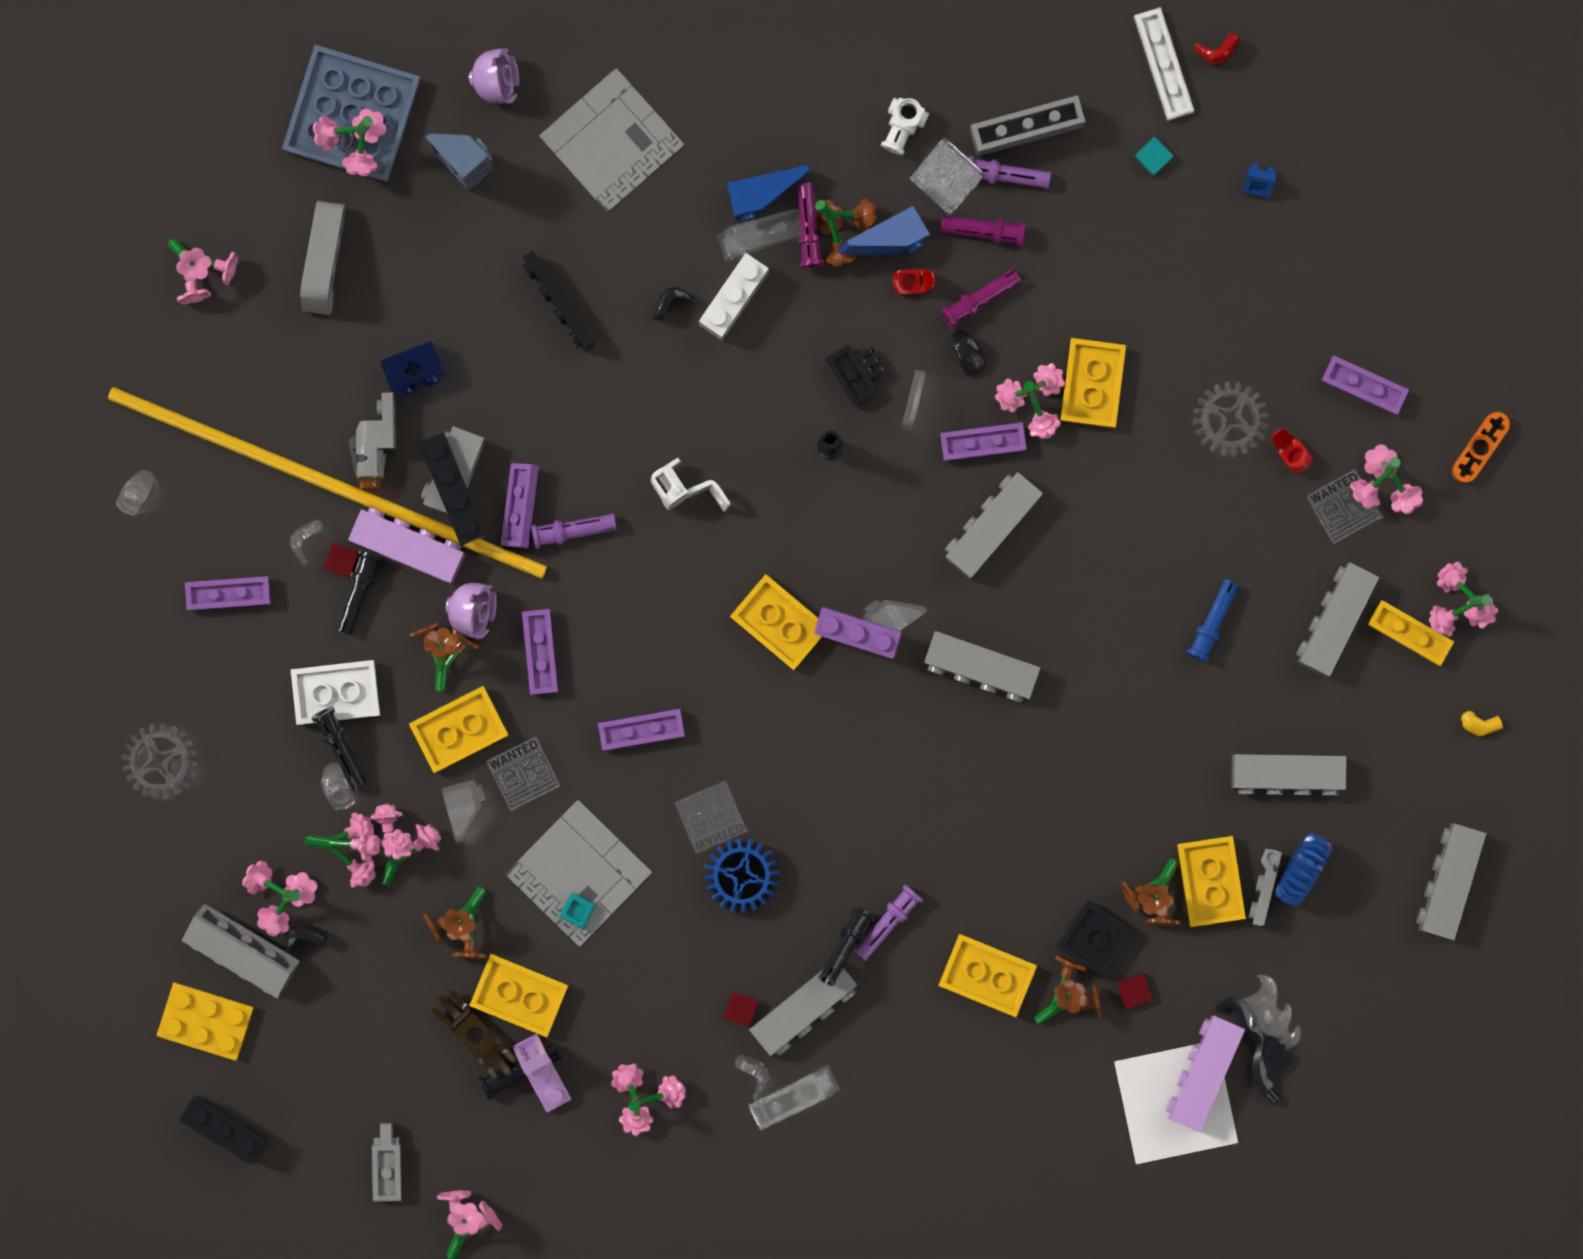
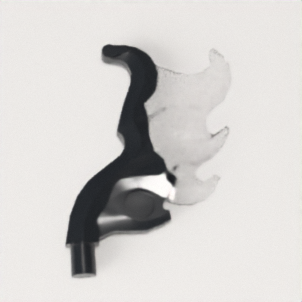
(1268, 1030)

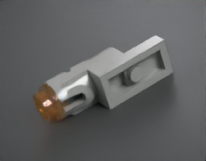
(370, 443)

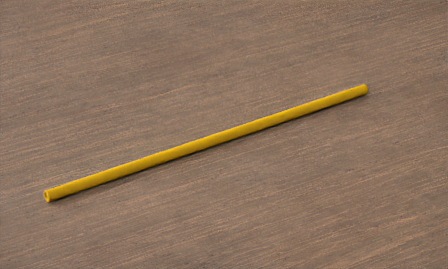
(322, 480)

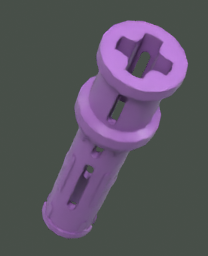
(1041, 178)
(559, 531)
(896, 912)

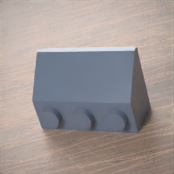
(462, 156)

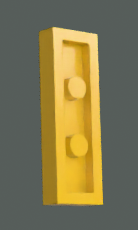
(1410, 633)

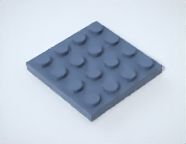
(340, 89)

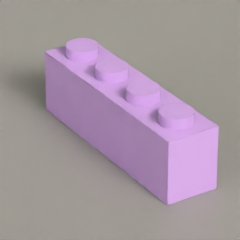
(406, 546)
(1206, 1073)

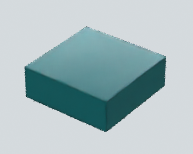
(1153, 156)
(577, 910)

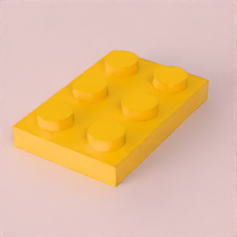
(1093, 383)
(778, 622)
(458, 729)
(1211, 881)
(987, 975)
(519, 995)
(205, 1021)

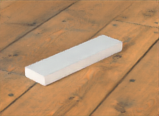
(1164, 64)

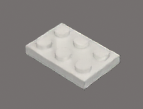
(345, 686)

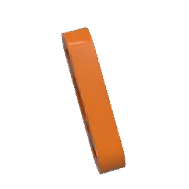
(1498, 435)

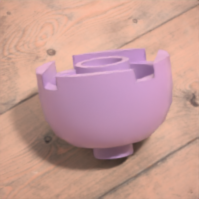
(494, 76)
(471, 608)

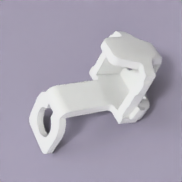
(677, 492)

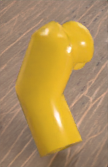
(1478, 726)

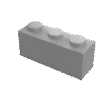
(466, 450)

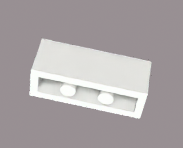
(734, 296)

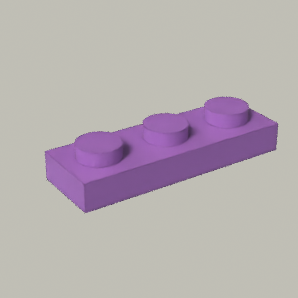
(1364, 385)
(983, 441)
(519, 505)
(227, 593)
(858, 632)
(540, 652)
(641, 729)

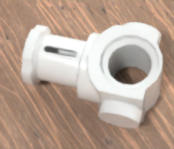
(903, 126)

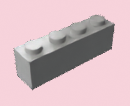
(1027, 125)
(993, 525)
(1337, 620)
(982, 666)
(1292, 772)
(1451, 881)
(240, 950)
(800, 1010)

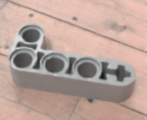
(322, 257)

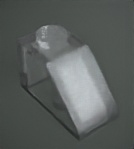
(893, 613)
(463, 806)

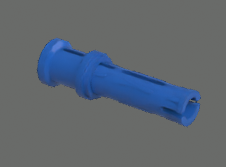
(1208, 633)

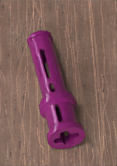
(996, 230)
(810, 239)
(970, 304)

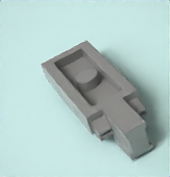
(1265, 885)
(386, 1165)

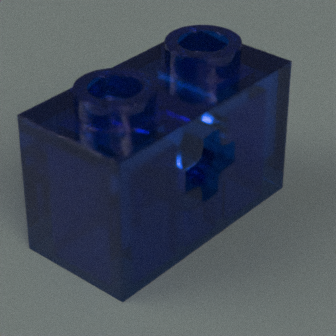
(421, 356)

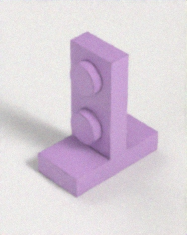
(541, 1072)

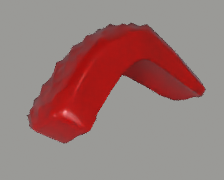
(1223, 53)
(913, 281)
(1291, 450)

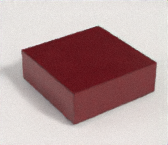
(341, 560)
(1134, 991)
(740, 1009)

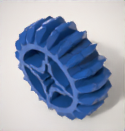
(718, 869)
(1303, 869)

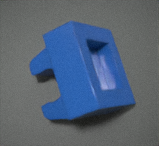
(1259, 181)

